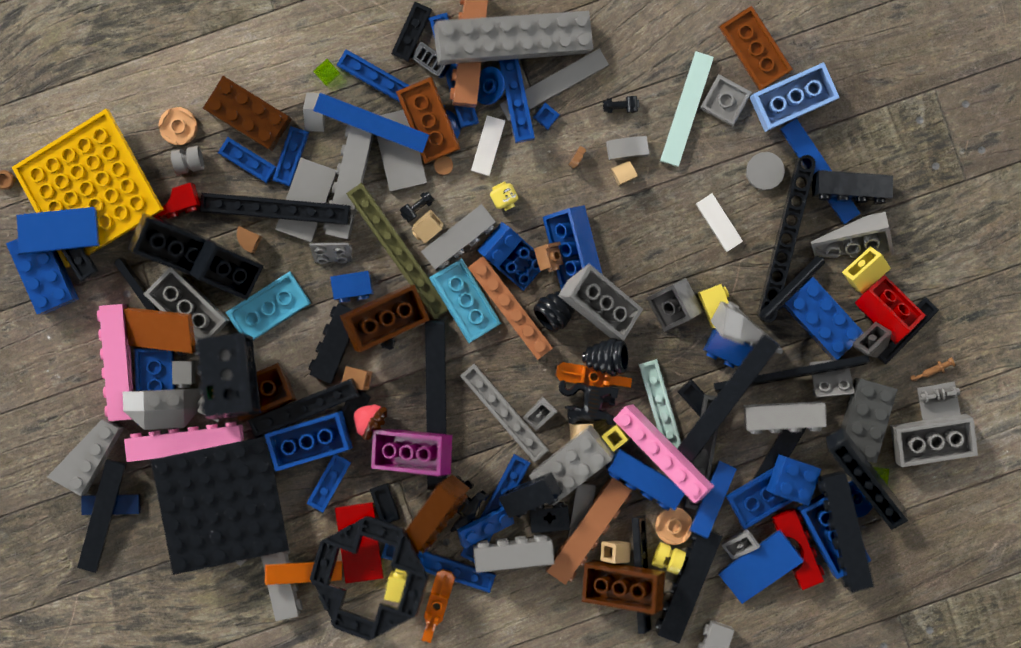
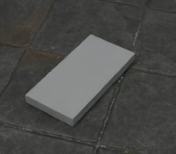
(401, 164)
(310, 184)

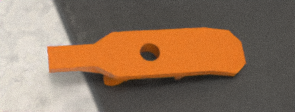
(581, 374)
(439, 594)

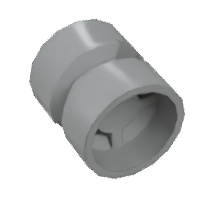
(187, 160)

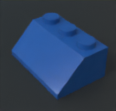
(728, 350)

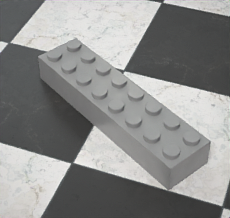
(513, 37)

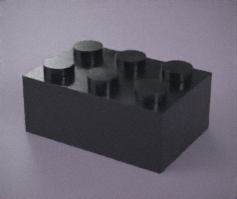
(226, 269)

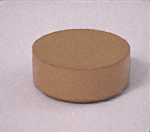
(443, 165)
(7, 180)

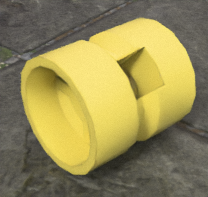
(675, 558)

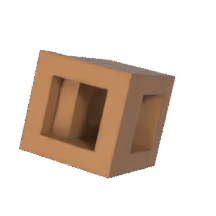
(549, 256)

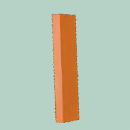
(295, 572)

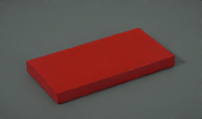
(367, 562)

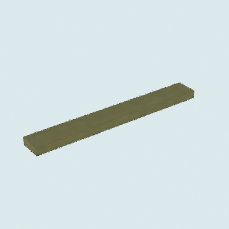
(397, 249)

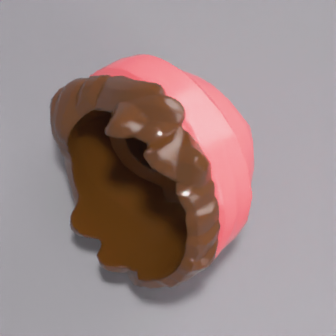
(369, 419)

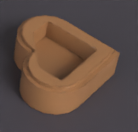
(577, 157)

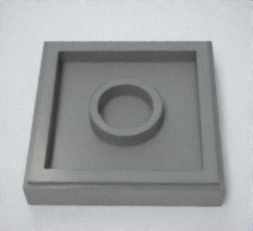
(725, 100)

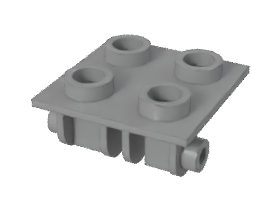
(331, 252)
(832, 383)
(939, 400)

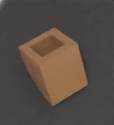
(248, 239)
(361, 377)

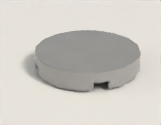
(765, 171)

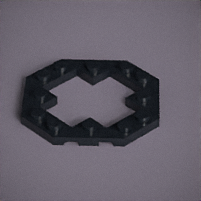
(404, 558)

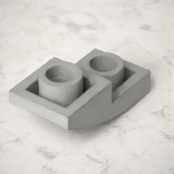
(627, 147)

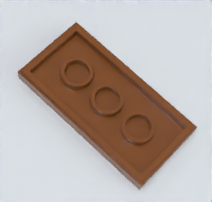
(755, 48)
(427, 114)
(160, 330)

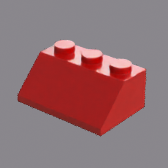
(890, 308)

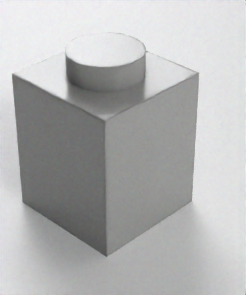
(183, 373)

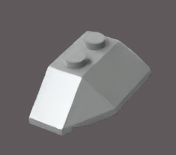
(161, 407)

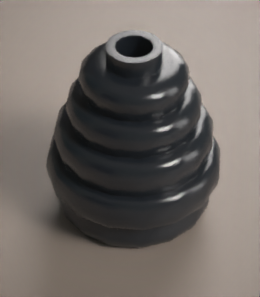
(553, 312)
(607, 357)

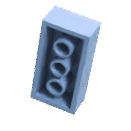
(794, 97)

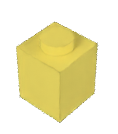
(615, 437)

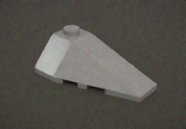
(856, 238)
(737, 326)

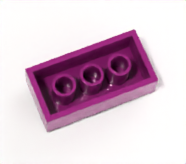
(411, 451)

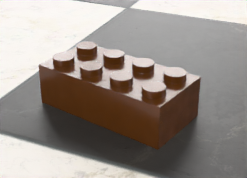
(247, 113)
(384, 318)
(436, 513)
(623, 586)

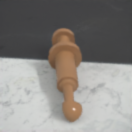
(935, 369)

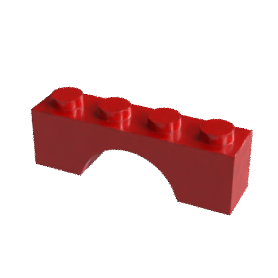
(182, 199)
(808, 572)

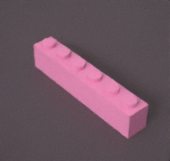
(116, 359)
(176, 442)
(663, 453)

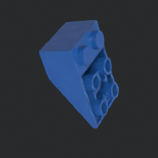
(511, 255)

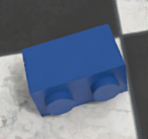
(352, 285)

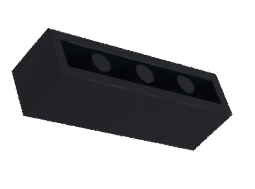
(852, 186)
(332, 348)

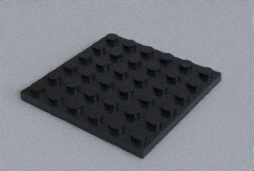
(219, 505)

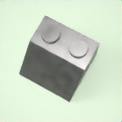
(675, 304)

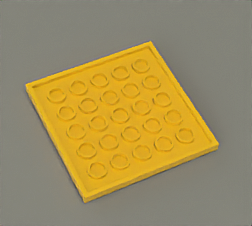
(90, 170)

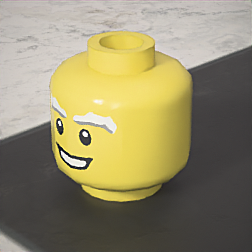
(504, 196)

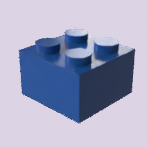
(793, 479)

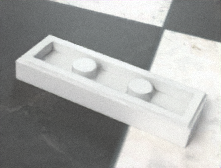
(488, 145)
(719, 222)

